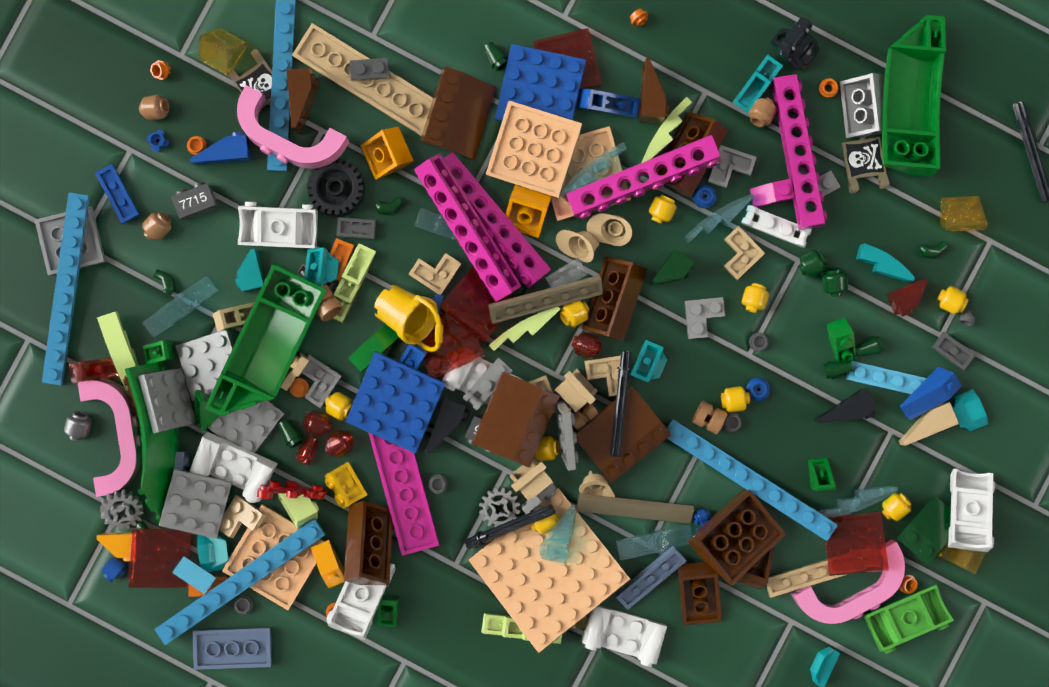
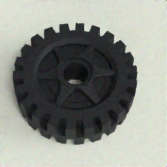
(338, 202)

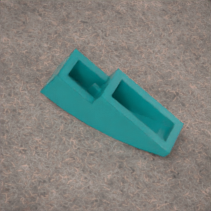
(758, 83)
(883, 263)

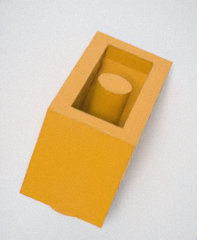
(117, 544)
(328, 564)

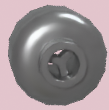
(78, 425)

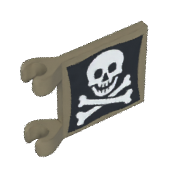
(257, 77)
(864, 160)

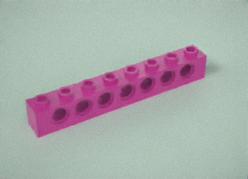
(793, 86)
(650, 168)
(467, 227)
(510, 242)

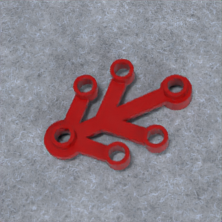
(291, 490)

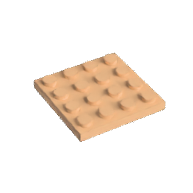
(588, 148)
(534, 149)
(286, 580)

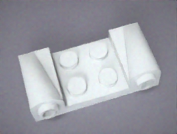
(278, 226)
(466, 376)
(234, 464)
(971, 511)
(357, 607)
(624, 634)

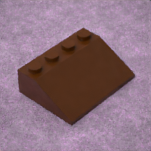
(458, 113)
(515, 419)
(641, 435)
(737, 536)

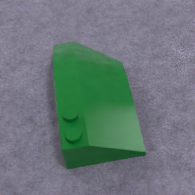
(913, 99)
(267, 341)
(158, 448)

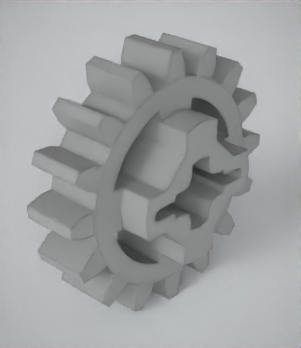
(489, 501)
(120, 508)

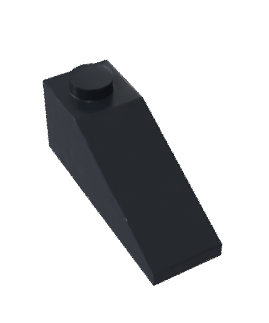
(853, 407)
(448, 419)

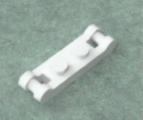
(775, 226)

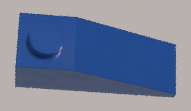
(608, 102)
(229, 149)
(933, 391)

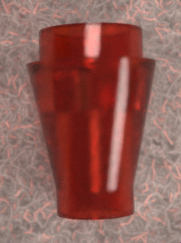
(307, 451)

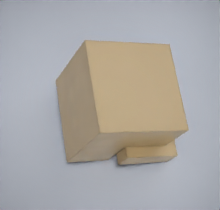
(576, 390)
(531, 480)

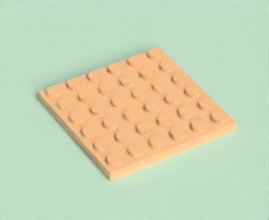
(543, 594)

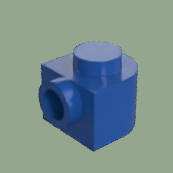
(114, 568)

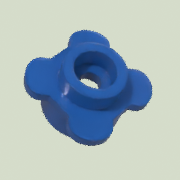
(151, 138)

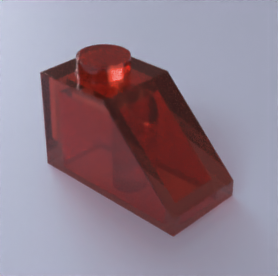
(907, 297)
(92, 370)

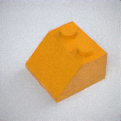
(386, 152)
(527, 210)

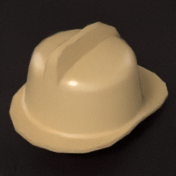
(610, 229)
(577, 245)
(596, 485)

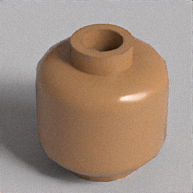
(154, 107)
(762, 112)
(157, 226)

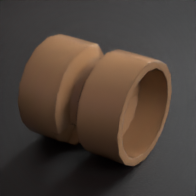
(329, 306)
(581, 418)
(716, 418)

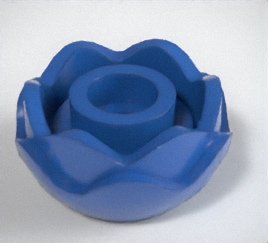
(702, 202)
(752, 389)

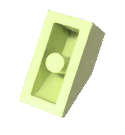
(300, 510)

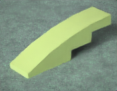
(662, 137)
(353, 278)
(530, 324)
(117, 343)
(505, 626)

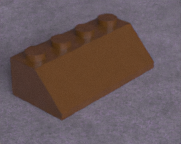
(693, 129)
(612, 311)
(368, 544)

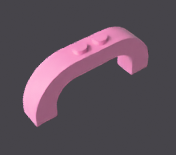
(313, 157)
(126, 430)
(860, 602)

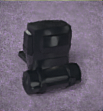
(798, 46)

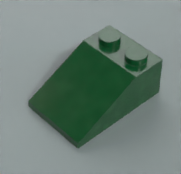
(928, 530)

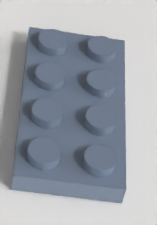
(232, 648)

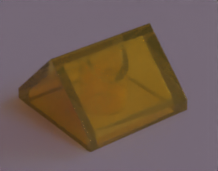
(221, 50)

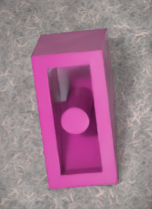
(772, 193)

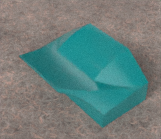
(321, 266)
(649, 362)
(969, 410)
(212, 553)
(823, 665)

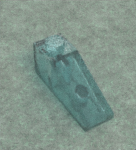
(558, 540)

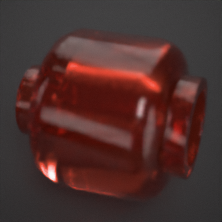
(586, 345)
(316, 423)
(339, 443)

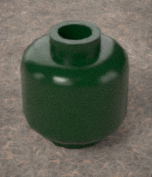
(812, 263)
(835, 281)

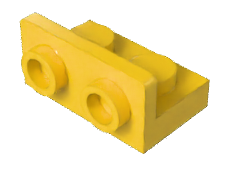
(345, 485)

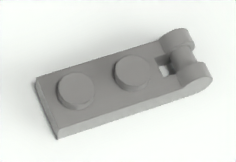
(486, 384)

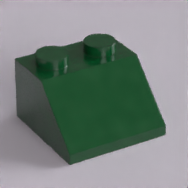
(674, 269)

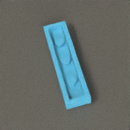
(884, 378)

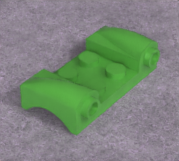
(908, 618)

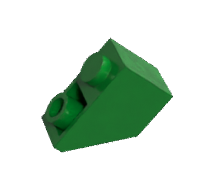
(842, 340)

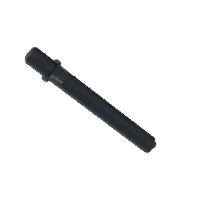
(1032, 150)
(620, 405)
(482, 538)

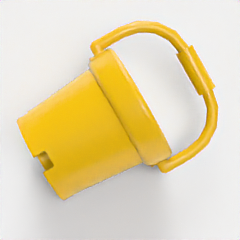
(410, 316)

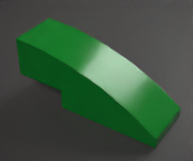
(379, 342)

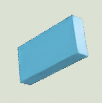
(194, 575)

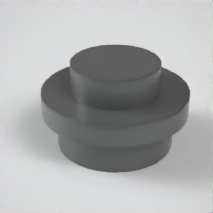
(758, 341)
(732, 422)
(438, 484)
(243, 604)

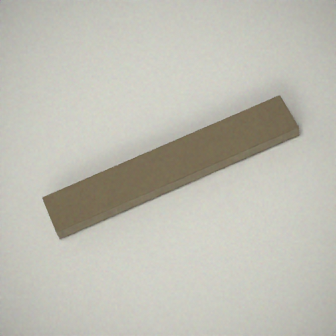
(545, 299)
(635, 508)

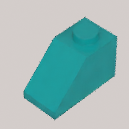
(250, 273)

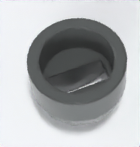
(967, 318)

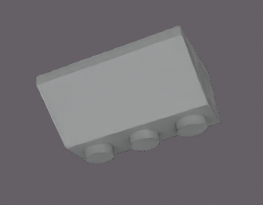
(862, 105)

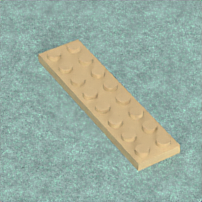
(391, 95)

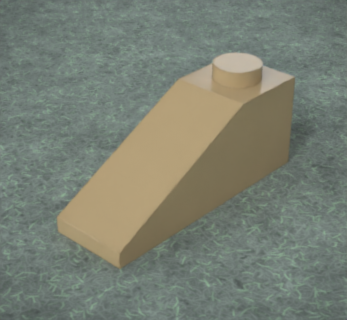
(232, 317)
(931, 422)

